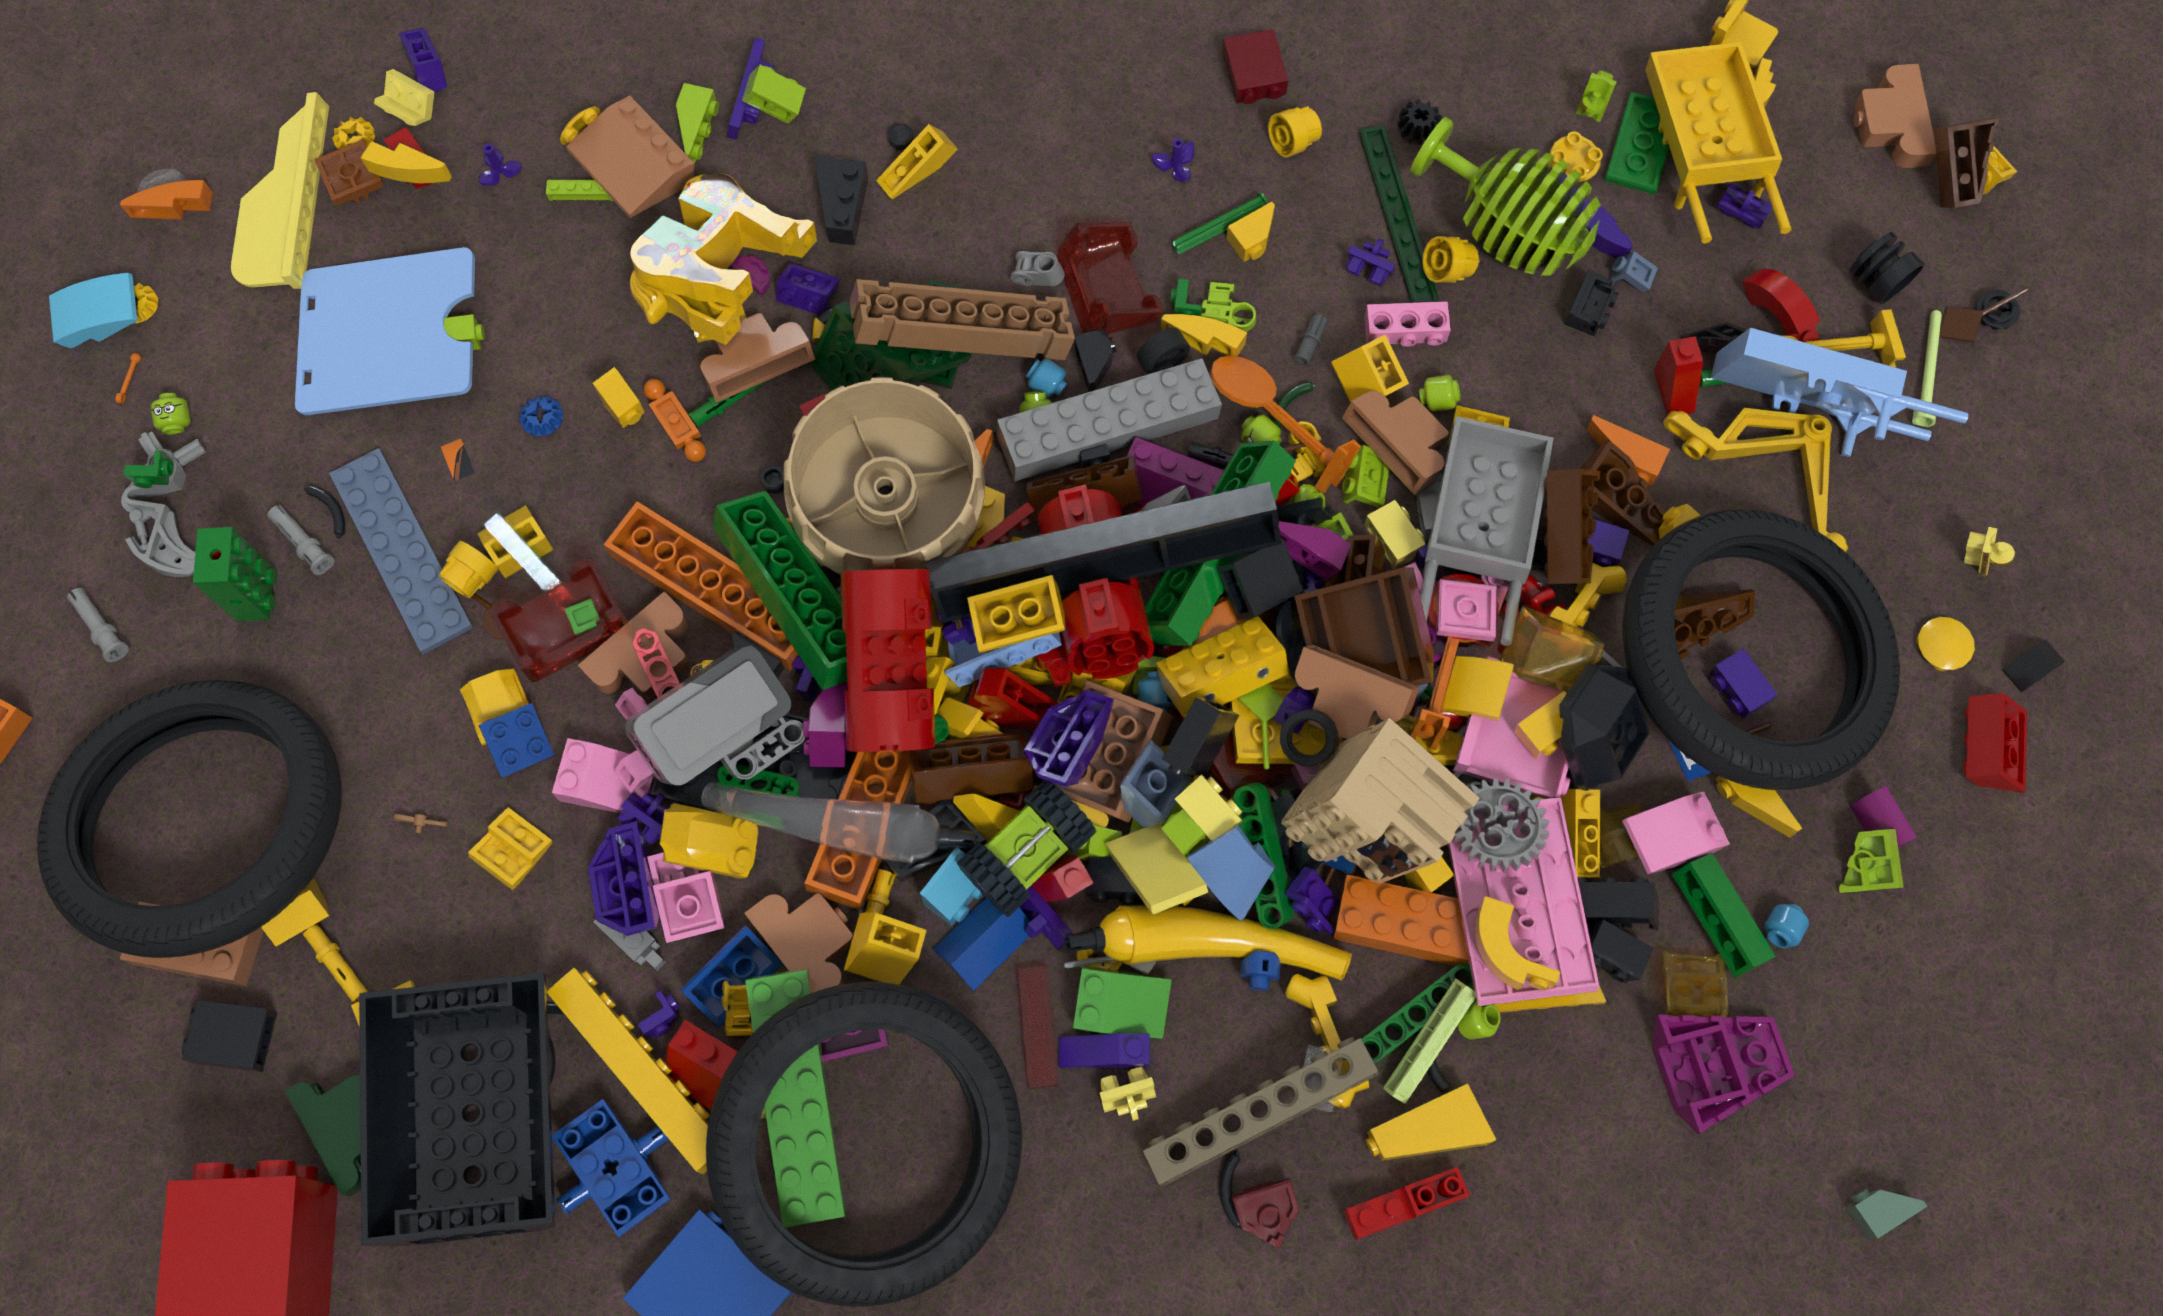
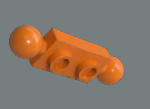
(674, 420)

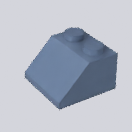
(1151, 787)

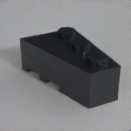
(842, 196)
(946, 815)
(1109, 882)
(1620, 901)

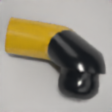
(819, 323)

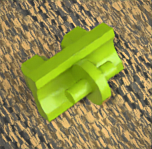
(1596, 95)

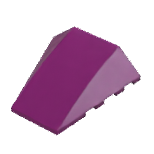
(1718, 1064)

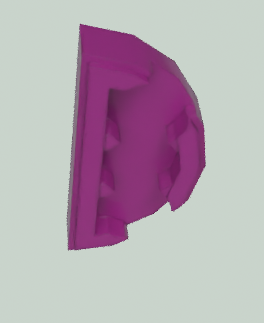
(757, 269)

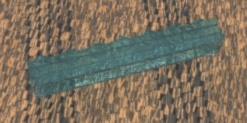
(522, 552)

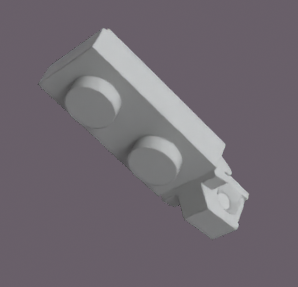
(638, 947)

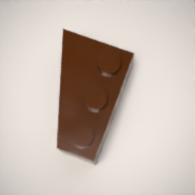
(1963, 160)
(1362, 560)

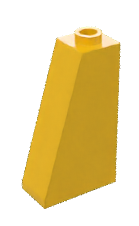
(1437, 1126)

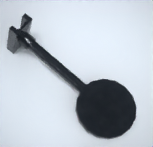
(1288, 618)

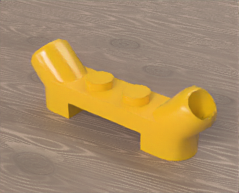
(1603, 581)
(1319, 995)

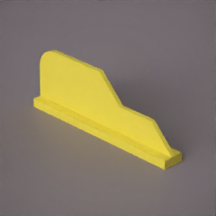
(280, 209)

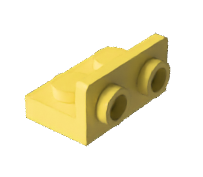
(406, 99)

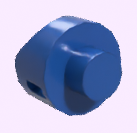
(1260, 969)

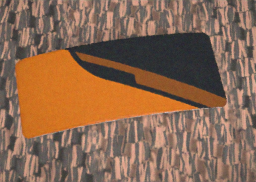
(457, 459)

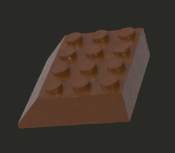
(1372, 623)

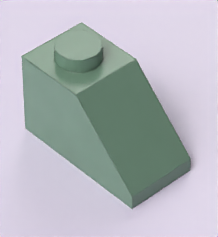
(1882, 1211)

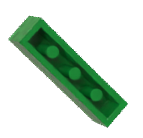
(1723, 915)

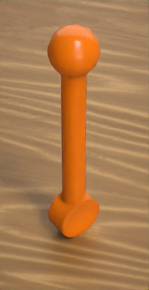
(120, 397)

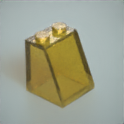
(1550, 650)

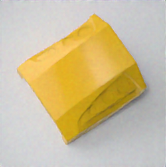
(493, 696)

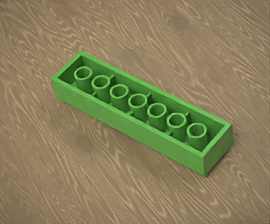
(799, 1115)

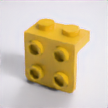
(1744, 28)

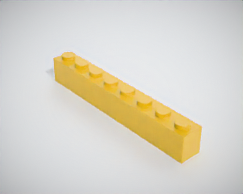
(634, 1065)

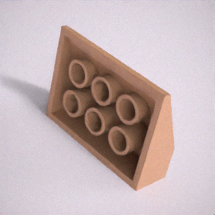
(631, 157)
(1125, 736)

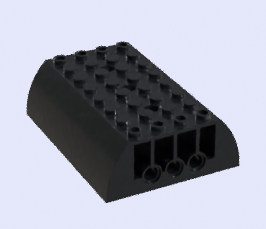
(416, 1104)

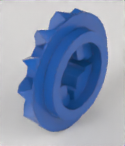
(550, 421)

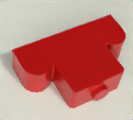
(1009, 700)

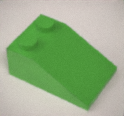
(1121, 1002)

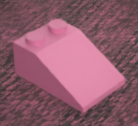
(589, 778)
(1676, 833)

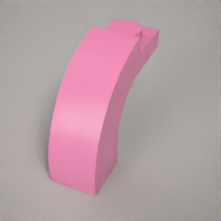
(632, 768)

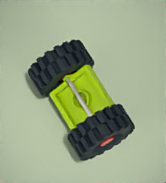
(1027, 847)

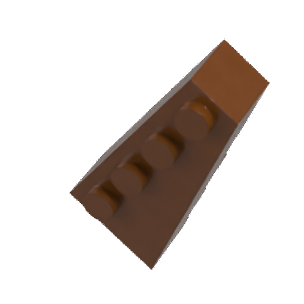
(1116, 477)
(1570, 525)

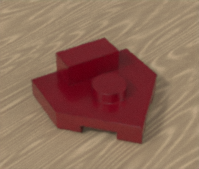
(1267, 1210)

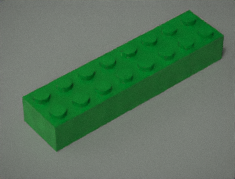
(787, 582)
(1189, 593)

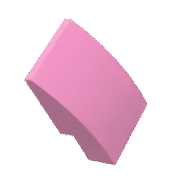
(685, 899)

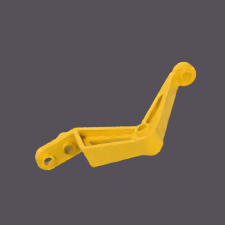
(1809, 435)

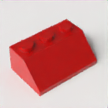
(1996, 742)
(698, 1062)

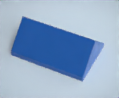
(982, 942)
(736, 962)

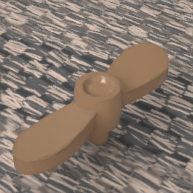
(419, 821)

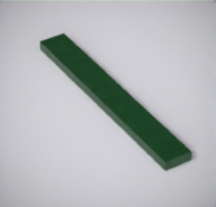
(1397, 213)

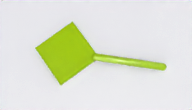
(1264, 705)

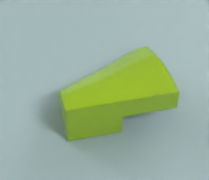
(1874, 863)

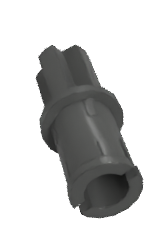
(1311, 340)

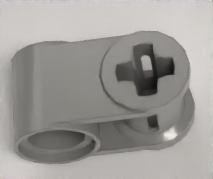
(1037, 269)

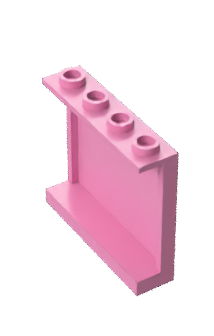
(1494, 750)

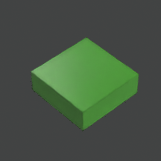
(583, 616)

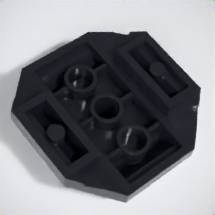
(1601, 725)

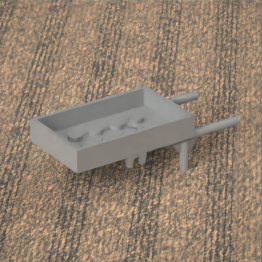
(1488, 508)

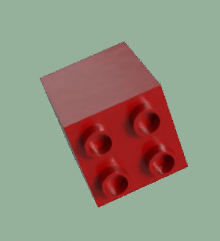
(247, 1242)

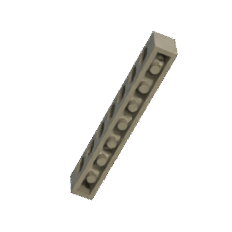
(1160, 1152)

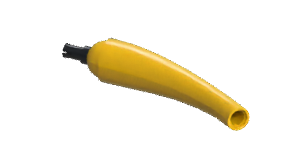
(1180, 932)

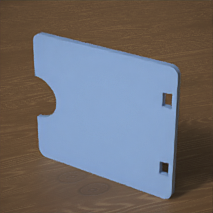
(383, 332)

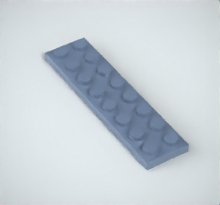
(400, 551)

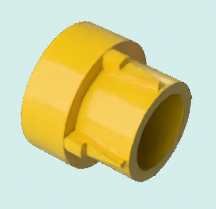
(1294, 130)
(1449, 259)
(467, 570)

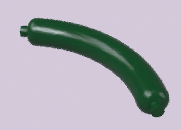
(1292, 394)

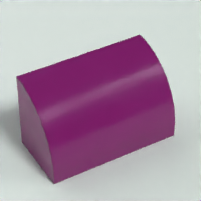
(1881, 812)

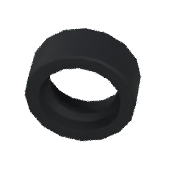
(1163, 351)
(1287, 743)

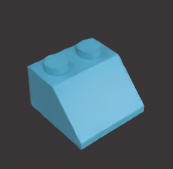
(950, 891)

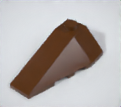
(1707, 613)

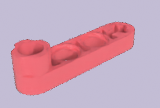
(658, 684)

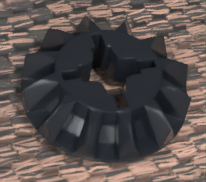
(2010, 310)

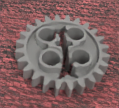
(1510, 848)

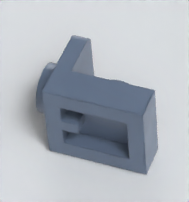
(1634, 270)

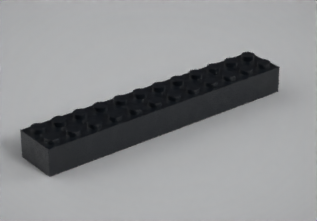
(1113, 548)

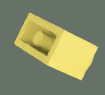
(1395, 533)
(1208, 808)

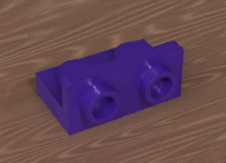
(805, 288)
(1312, 900)

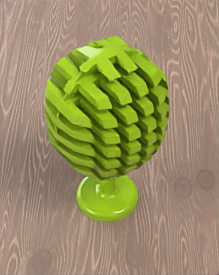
(1519, 203)

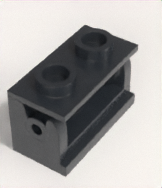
(1591, 304)
(1618, 951)

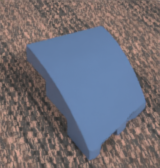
(1233, 869)

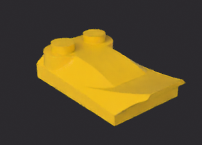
(708, 841)

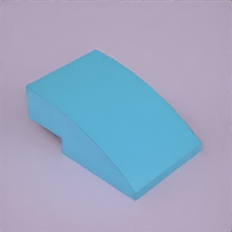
(92, 309)

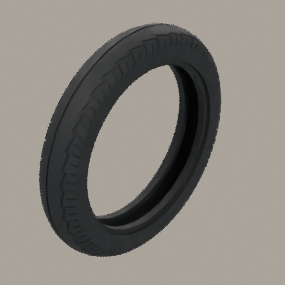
(1837, 584)
(245, 903)
(962, 1227)

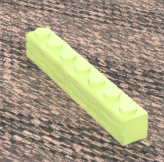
(1430, 1041)

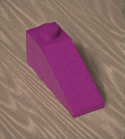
(1315, 548)

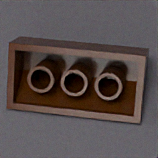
(971, 766)

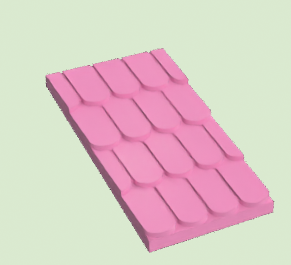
(1547, 913)

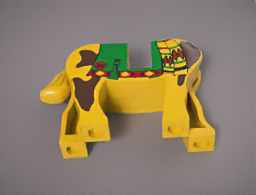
(686, 265)

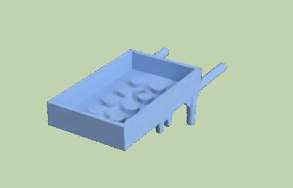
(1826, 380)

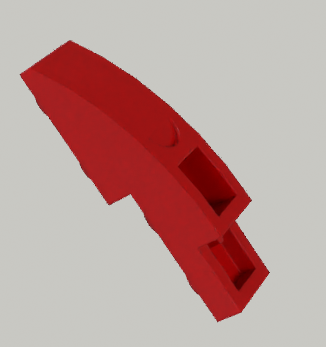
(1406, 1203)

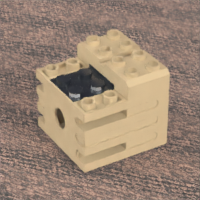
(1380, 805)

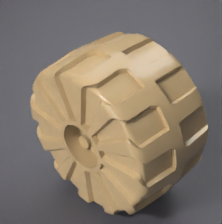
(875, 439)

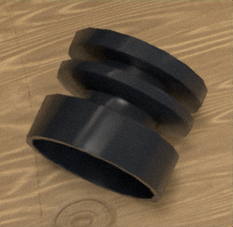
(1886, 267)

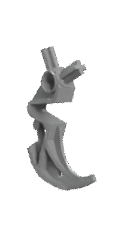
(165, 529)

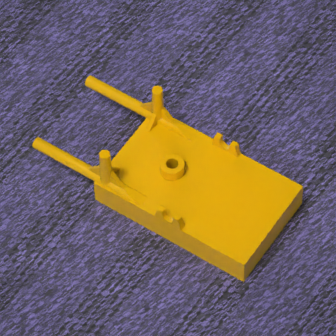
(1714, 124)

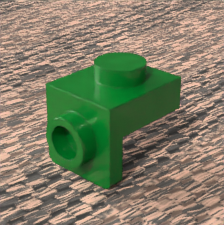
(1179, 299)
(147, 475)

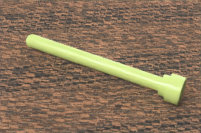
(1921, 418)

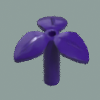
(1181, 154)
(494, 159)

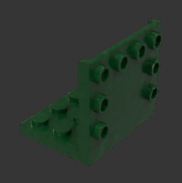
(846, 363)

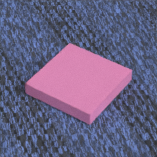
(1466, 610)

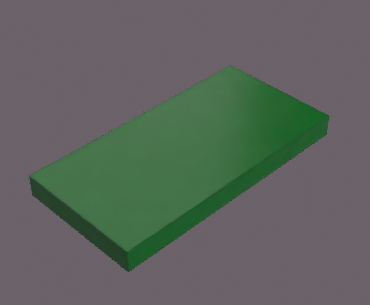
(1639, 148)

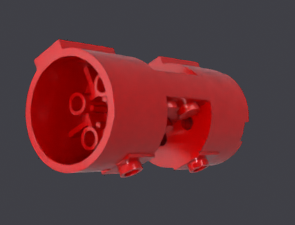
(1103, 619)
(887, 660)

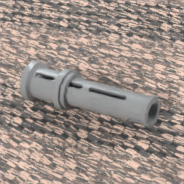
(306, 547)
(101, 633)

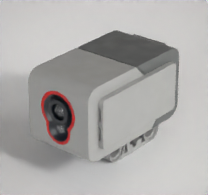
(716, 719)

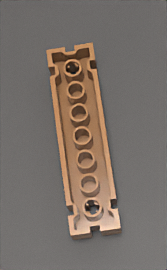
(960, 320)

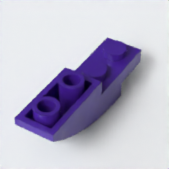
(1609, 236)

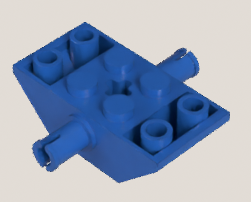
(591, 1147)

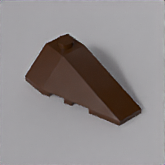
(1624, 495)

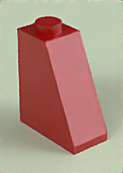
(1679, 375)
(1062, 878)

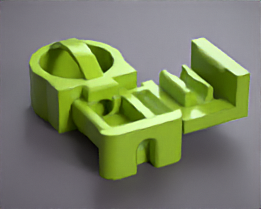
(1220, 306)

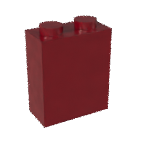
(1255, 66)

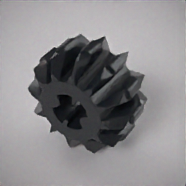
(1418, 120)

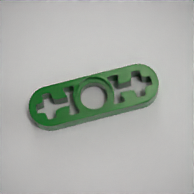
(781, 782)

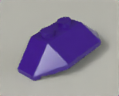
(1069, 737)
(623, 882)

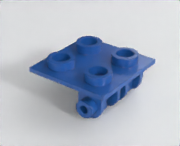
(516, 740)

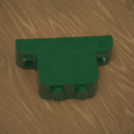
(334, 1128)

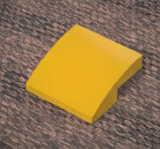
(1477, 687)
(510, 848)

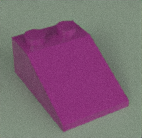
(827, 729)

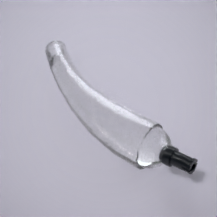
(859, 827)

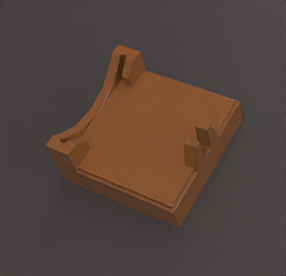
(347, 175)

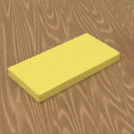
(1156, 868)

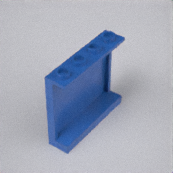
(705, 1276)

